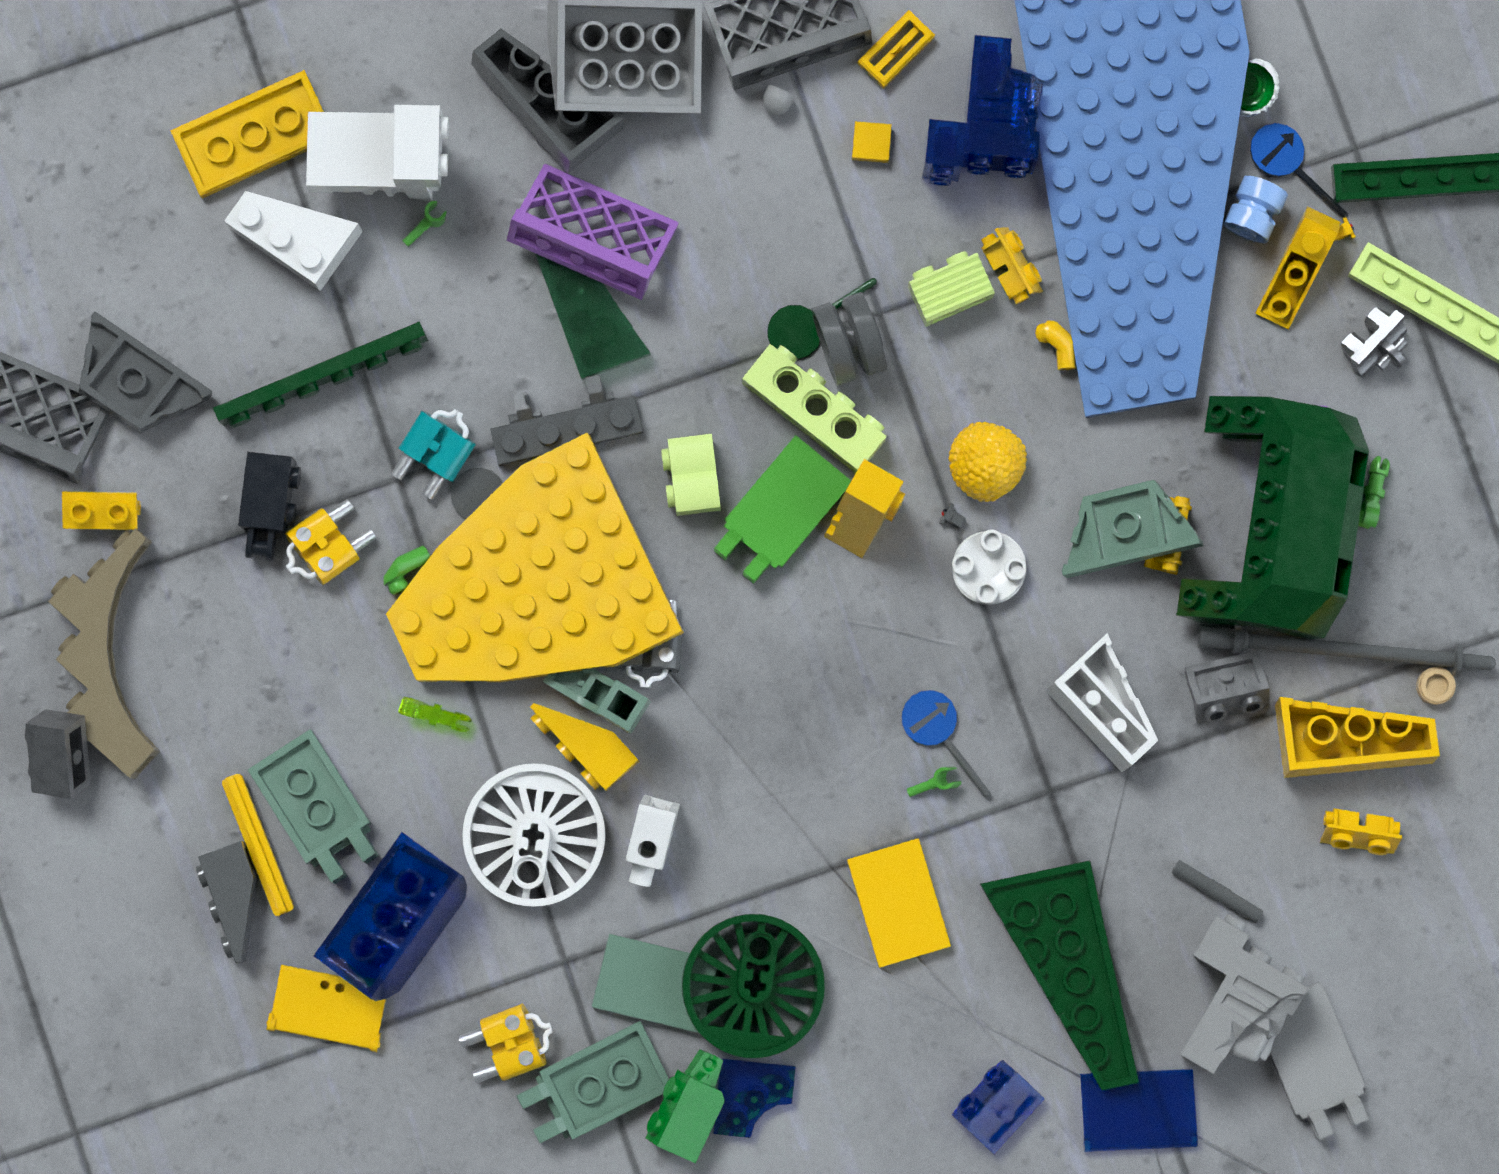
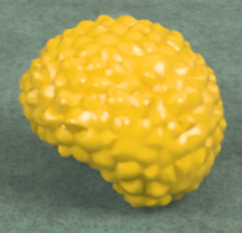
(987, 461)

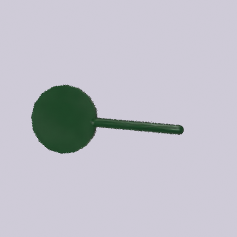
(795, 327)

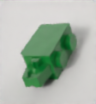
(688, 1108)

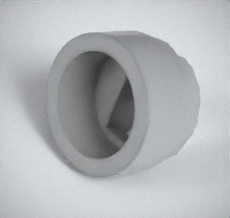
(776, 100)

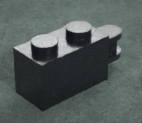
(267, 500)

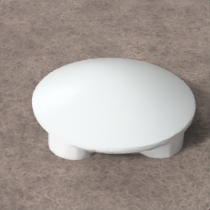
(989, 567)

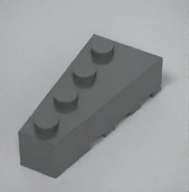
(527, 89)

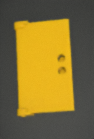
(327, 1014)

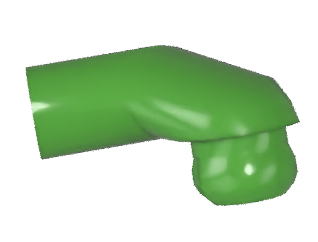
(401, 566)

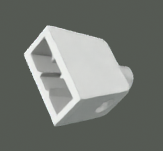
(656, 824)

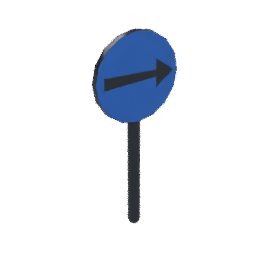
(1279, 152)

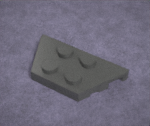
(134, 379)

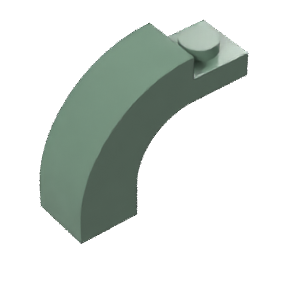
(602, 696)

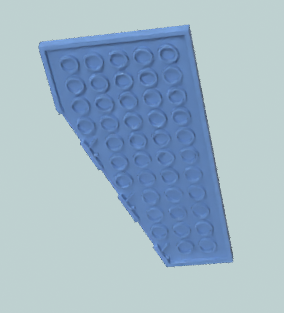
(1137, 180)

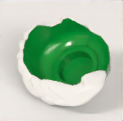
(1260, 88)

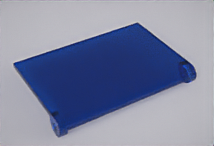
(1140, 1115)

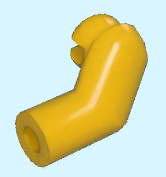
(1061, 340)

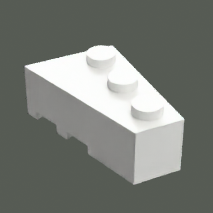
(294, 236)
(1104, 705)

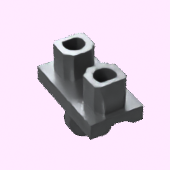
(1383, 345)

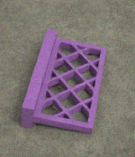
(581, 250)

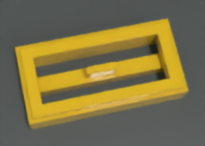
(875, 71)

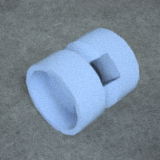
(1257, 205)

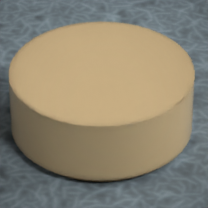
(1435, 685)

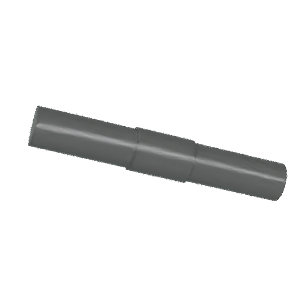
(1217, 891)

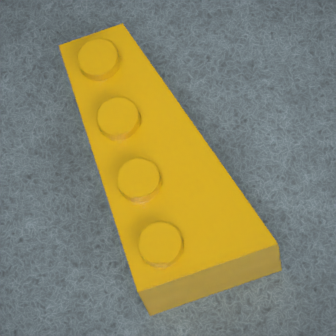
(1342, 739)

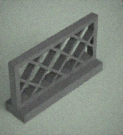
(789, 54)
(38, 450)

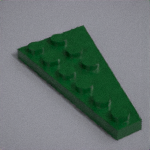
(1064, 942)

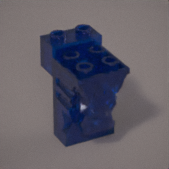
(996, 122)

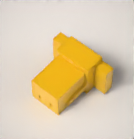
(1345, 230)

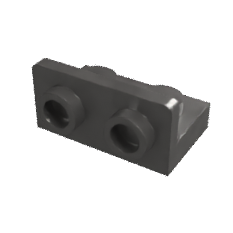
(1227, 687)

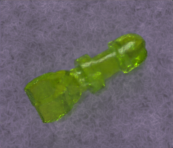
(420, 710)

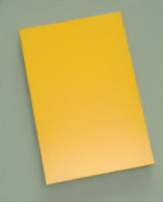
(898, 902)

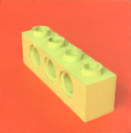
(779, 362)

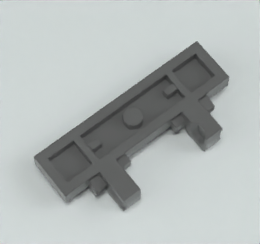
(534, 435)

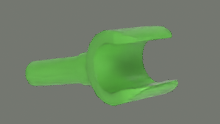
(425, 223)
(938, 781)

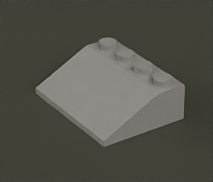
(625, 55)

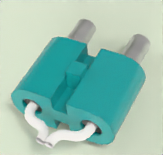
(436, 447)

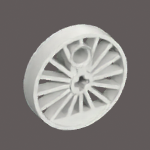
(539, 778)

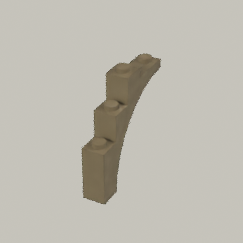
(90, 655)

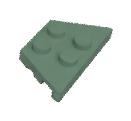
(1127, 528)

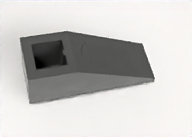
(233, 889)

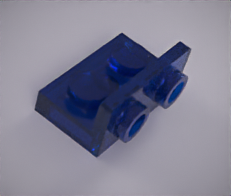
(997, 1106)

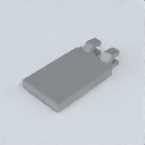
(1317, 1064)

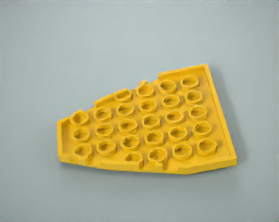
(536, 581)

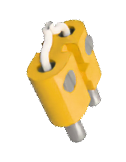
(323, 545)
(511, 1042)

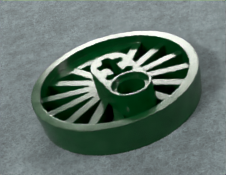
(743, 1042)

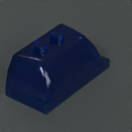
(393, 920)

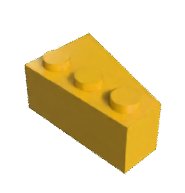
(864, 507)

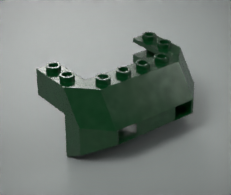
(1299, 520)

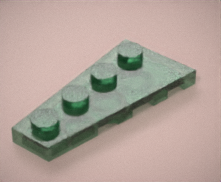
(591, 321)

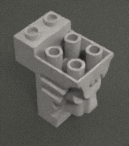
(1249, 1002)

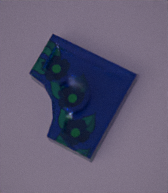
(749, 1092)

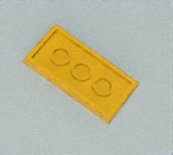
(248, 134)

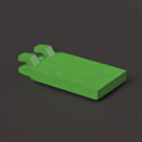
(783, 507)

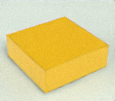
(871, 142)

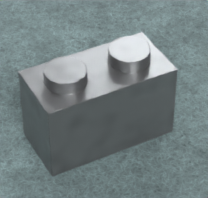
(57, 753)

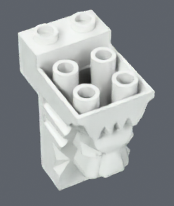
(378, 151)

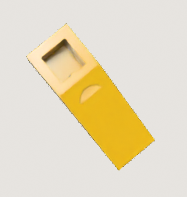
(1298, 267)
(596, 748)

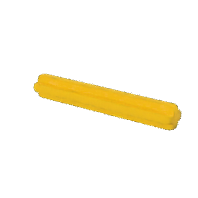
(257, 844)

